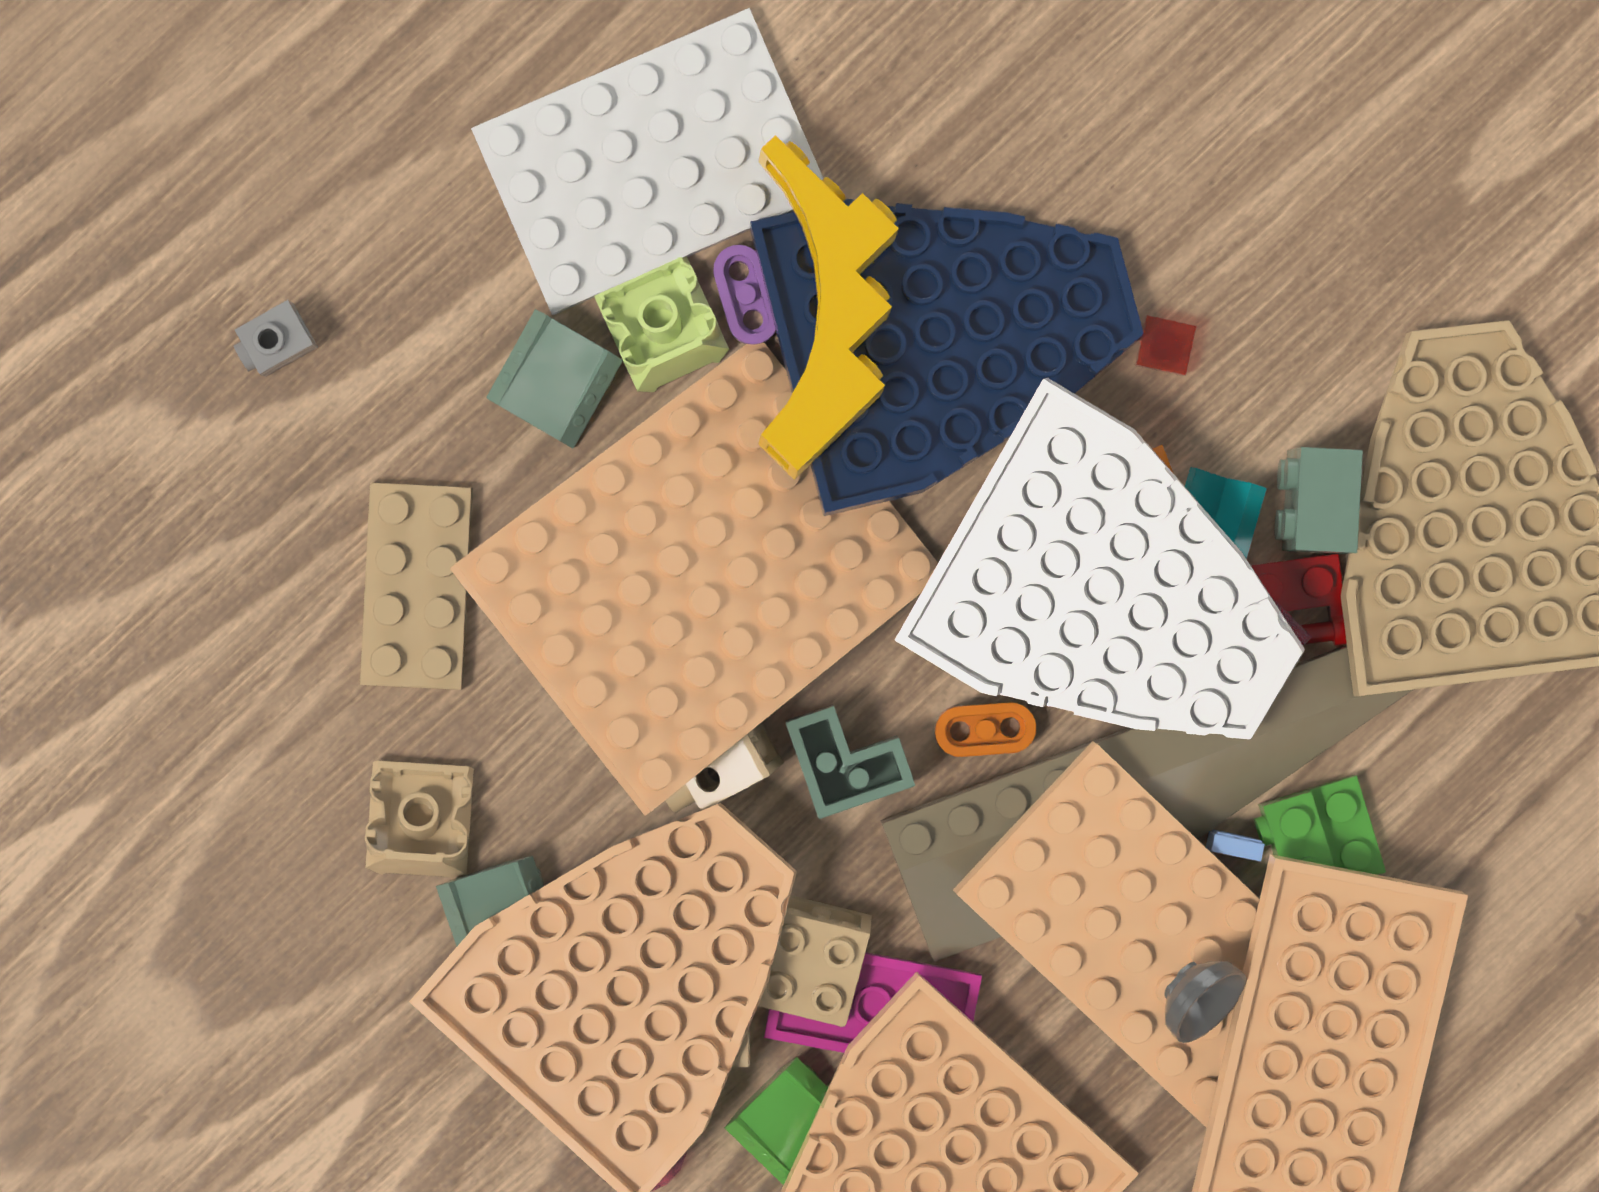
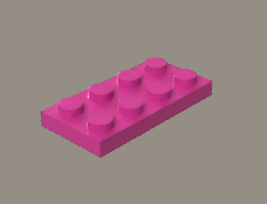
(877, 984)

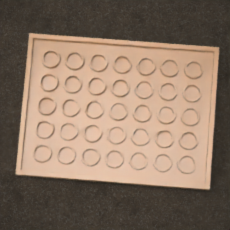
(690, 581)

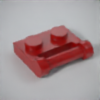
(1307, 585)

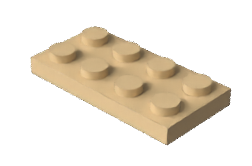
(411, 596)

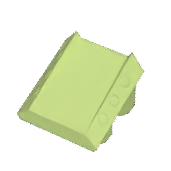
(662, 325)

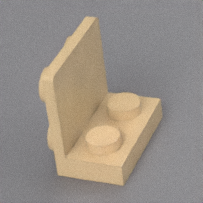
(817, 961)

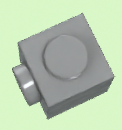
(274, 339)

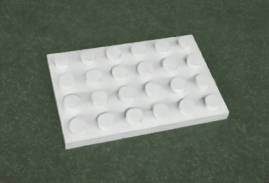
(643, 160)

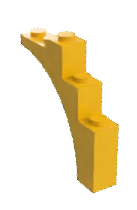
(849, 309)

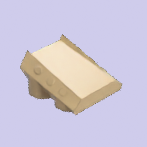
(419, 819)

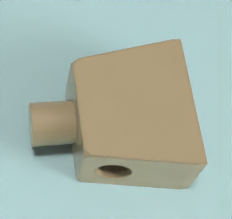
(738, 768)

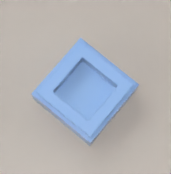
(1235, 845)

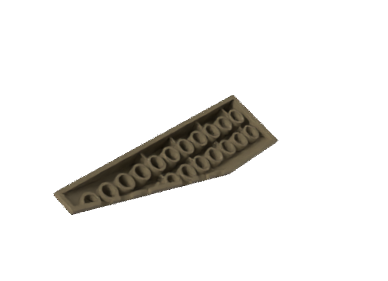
(1190, 775)

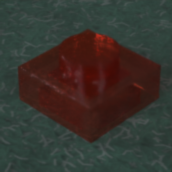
(1165, 345)

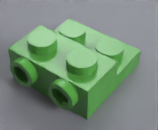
(1322, 827)

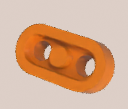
(984, 729)

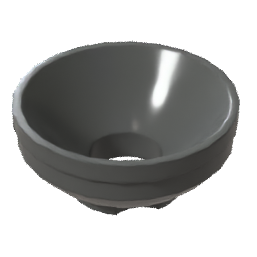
(1201, 998)

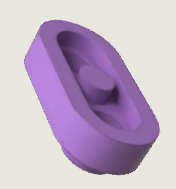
(743, 295)

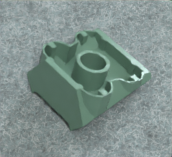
(554, 378)
(487, 892)

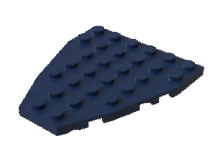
(969, 337)

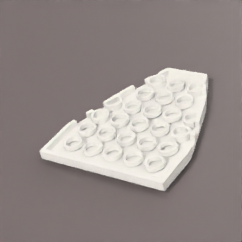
(1101, 586)

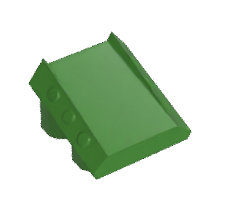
(779, 1117)

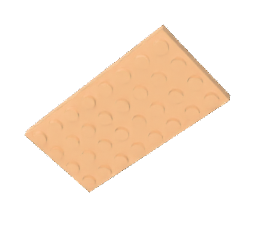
(1110, 910)
(1330, 1032)

